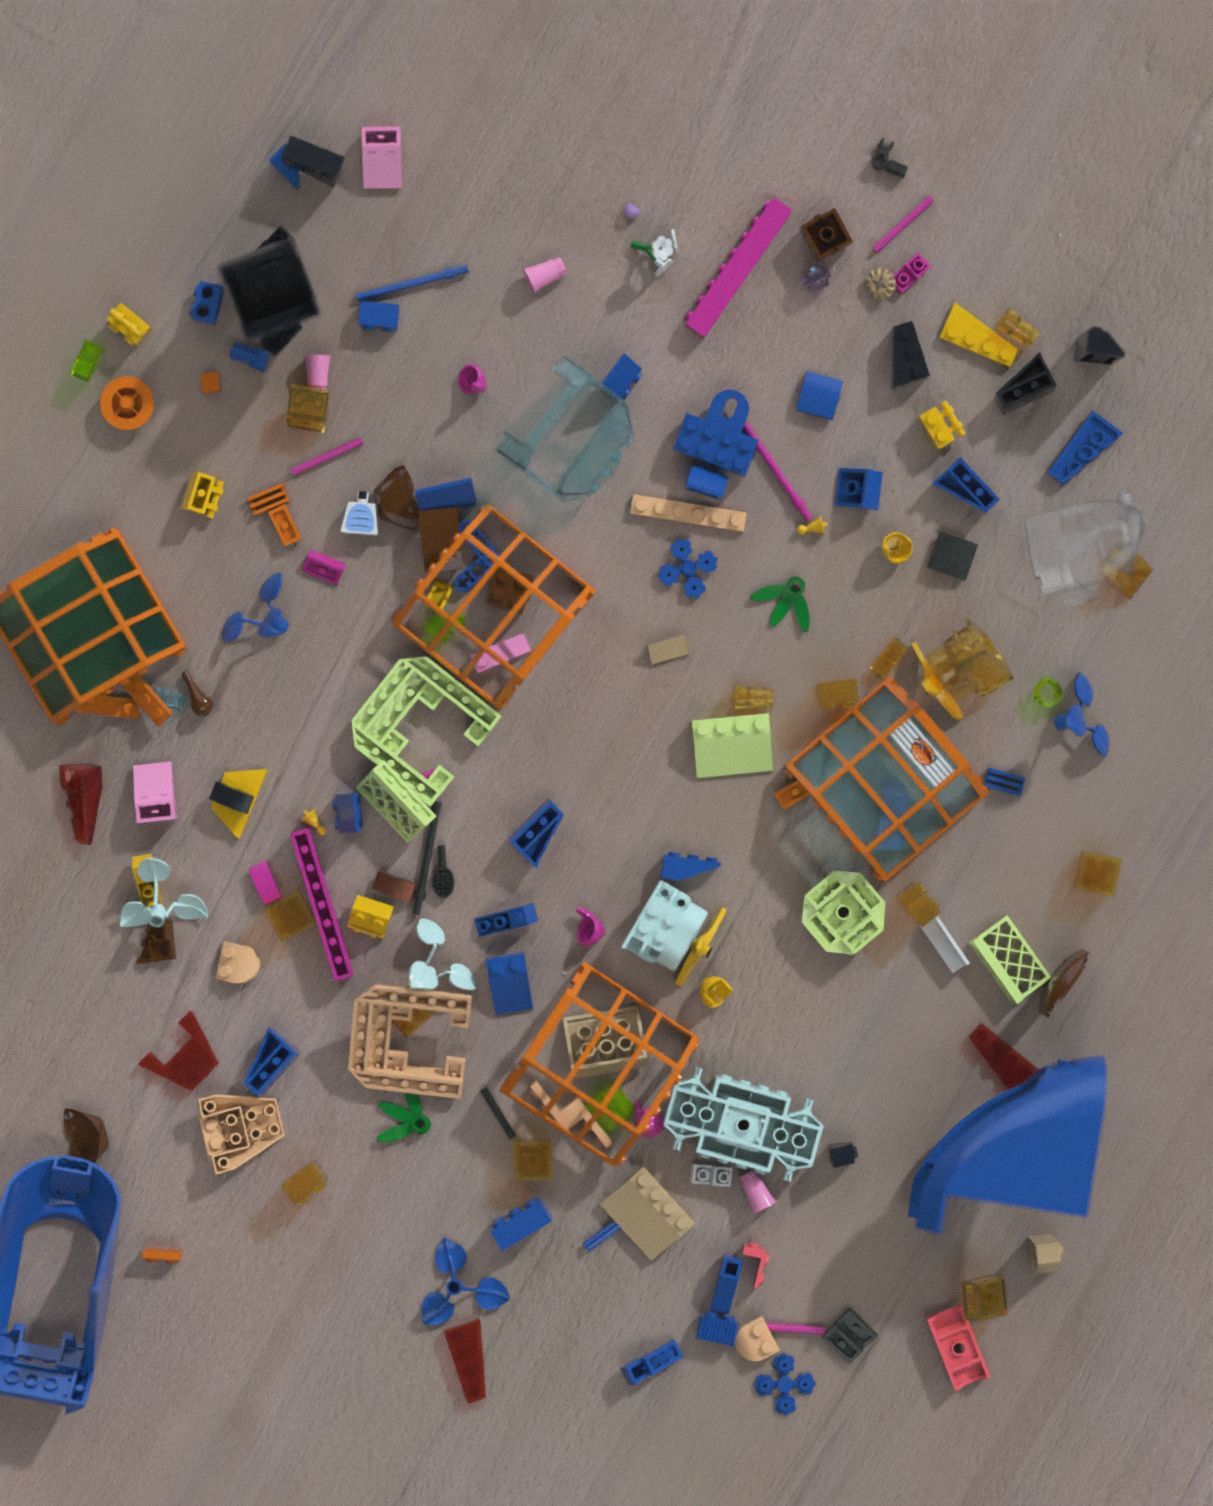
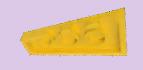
(971, 334)

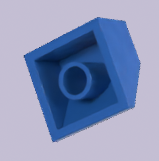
(622, 376)
(706, 482)
(858, 488)

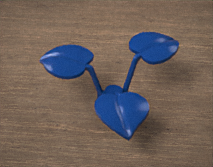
(273, 622)
(1075, 720)
(437, 1308)

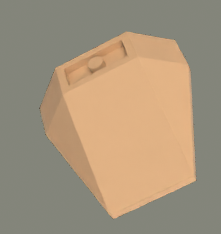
(237, 1128)

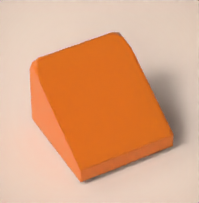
(210, 382)

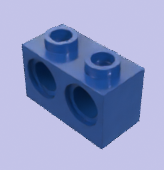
(212, 303)

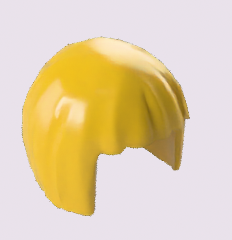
(896, 548)
(714, 991)

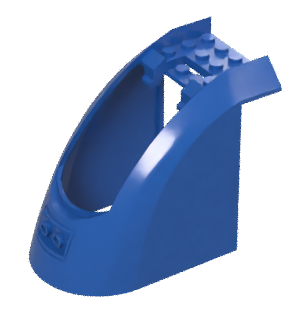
(1021, 1147)
(41, 1191)

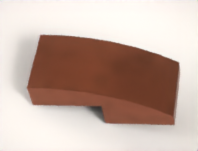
(394, 886)

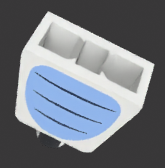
(361, 516)

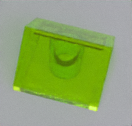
(618, 1105)

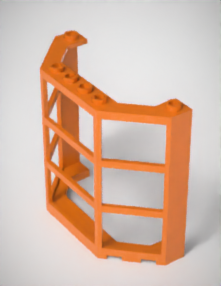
(565, 619)
(528, 1060)

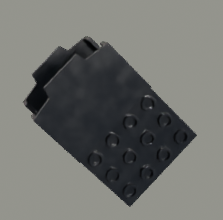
(270, 289)

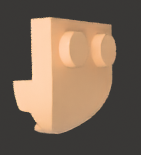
(237, 963)
(755, 1340)

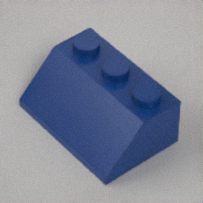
(447, 495)

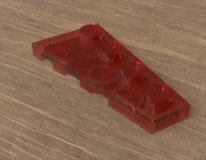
(1004, 1059)
(467, 1354)

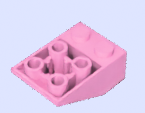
(382, 157)
(154, 792)

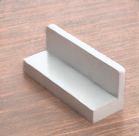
(945, 944)

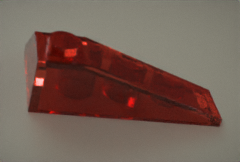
(83, 790)

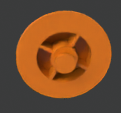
(127, 403)

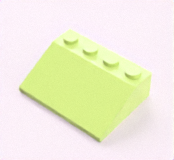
(732, 745)

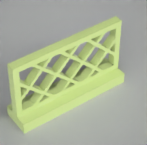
(401, 796)
(996, 969)

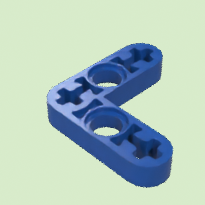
(481, 561)

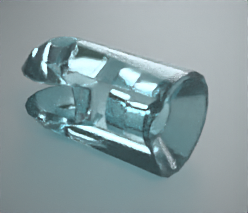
(173, 699)

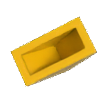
(440, 594)

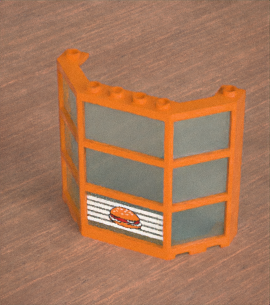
(887, 778)

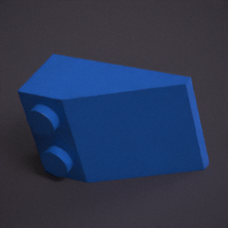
(348, 812)
(509, 983)

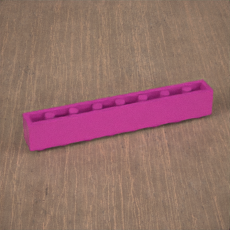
(738, 268)
(322, 904)

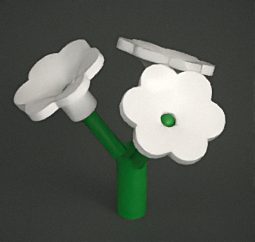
(661, 251)

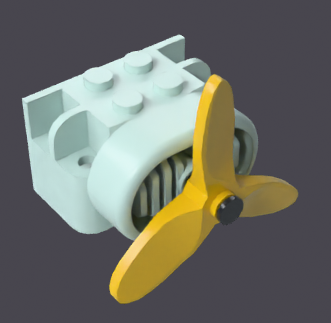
(669, 929)

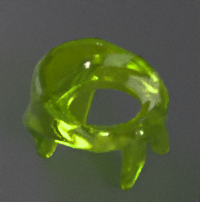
(1047, 681)

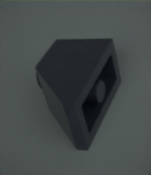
(842, 1154)

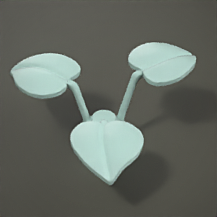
(136, 914)
(424, 976)

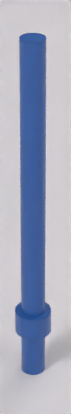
(449, 273)

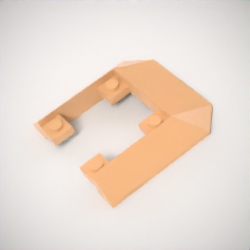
(387, 1069)

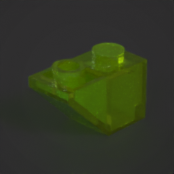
(88, 360)
(436, 623)

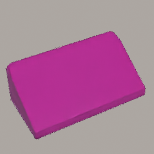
(323, 567)

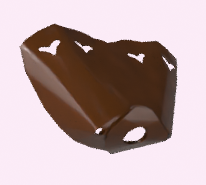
(394, 500)
(87, 1136)

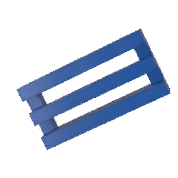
(1019, 786)

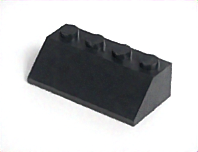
(1098, 347)

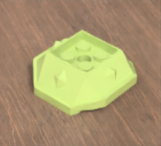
(864, 914)

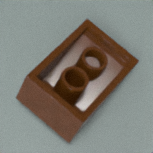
(437, 531)

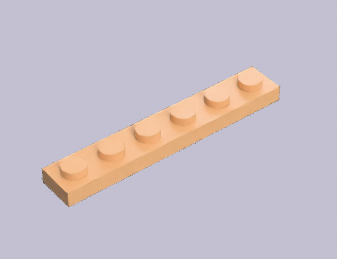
(688, 513)

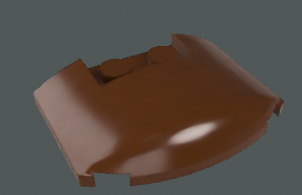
(1063, 981)

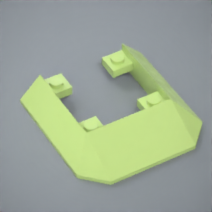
(392, 700)

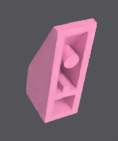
(507, 650)

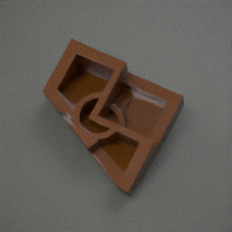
(158, 944)

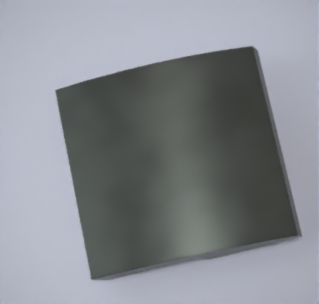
(952, 555)
(849, 1335)

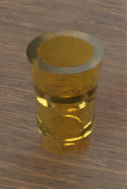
(1017, 327)
(751, 697)

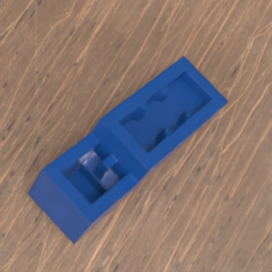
(651, 1362)

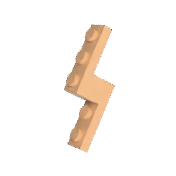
(570, 1114)

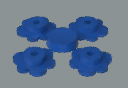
(687, 568)
(784, 1384)

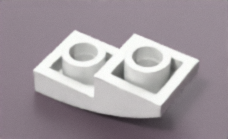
(711, 1175)

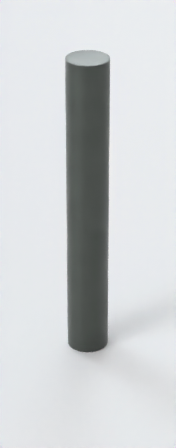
(498, 1113)

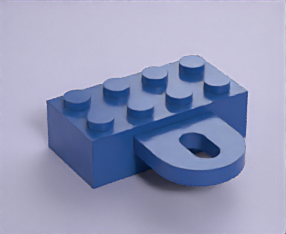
(718, 438)

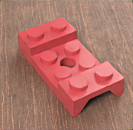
(949, 1329)

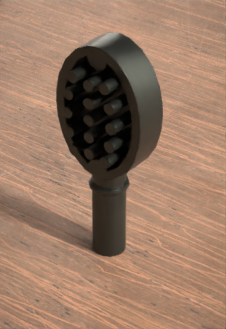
(443, 878)

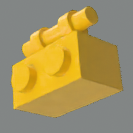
(129, 324)
(937, 429)
(199, 492)
(370, 917)

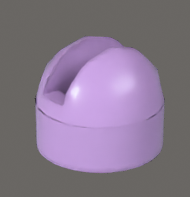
(631, 211)

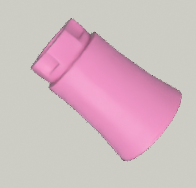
(544, 273)
(317, 370)
(756, 1191)

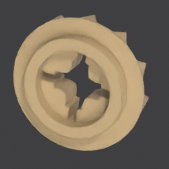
(887, 279)

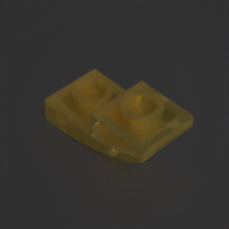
(888, 658)

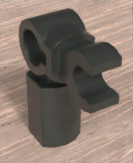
(880, 161)

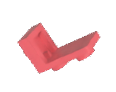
(753, 1249)

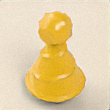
(816, 526)
(311, 819)

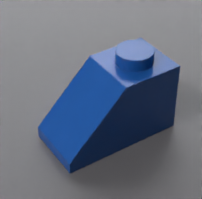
(290, 174)

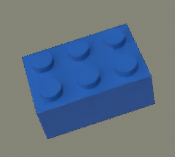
(520, 1222)

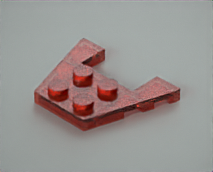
(191, 1062)

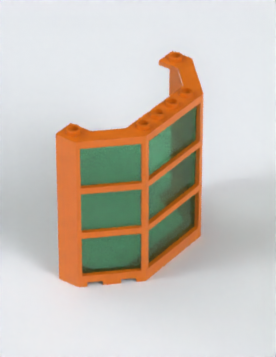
(85, 624)

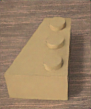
(1044, 1253)

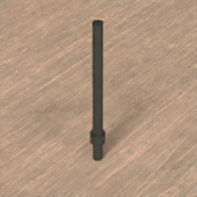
(419, 895)

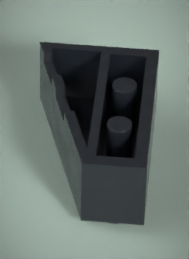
(313, 160)
(907, 356)
(1026, 386)

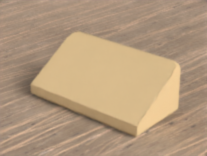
(667, 649)

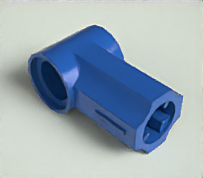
(252, 357)

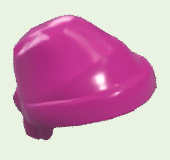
(472, 380)
(590, 928)
(656, 1122)

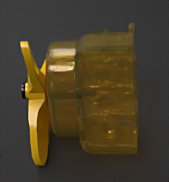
(962, 666)

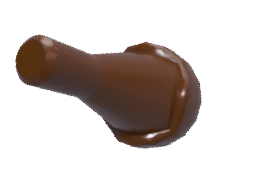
(201, 703)

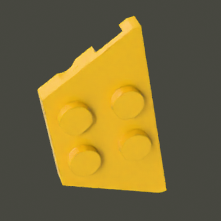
(248, 781)

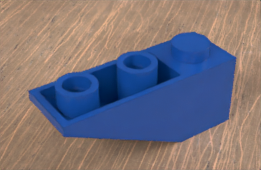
(681, 868)
(506, 919)
(726, 1283)

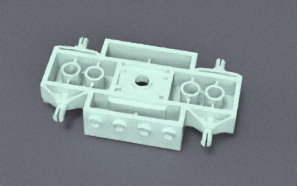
(716, 1116)

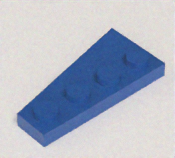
(1085, 445)

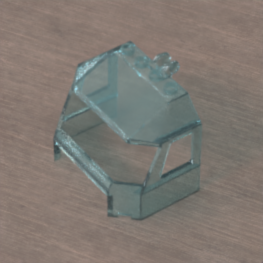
(596, 456)

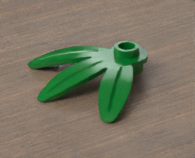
(789, 595)
(411, 1119)

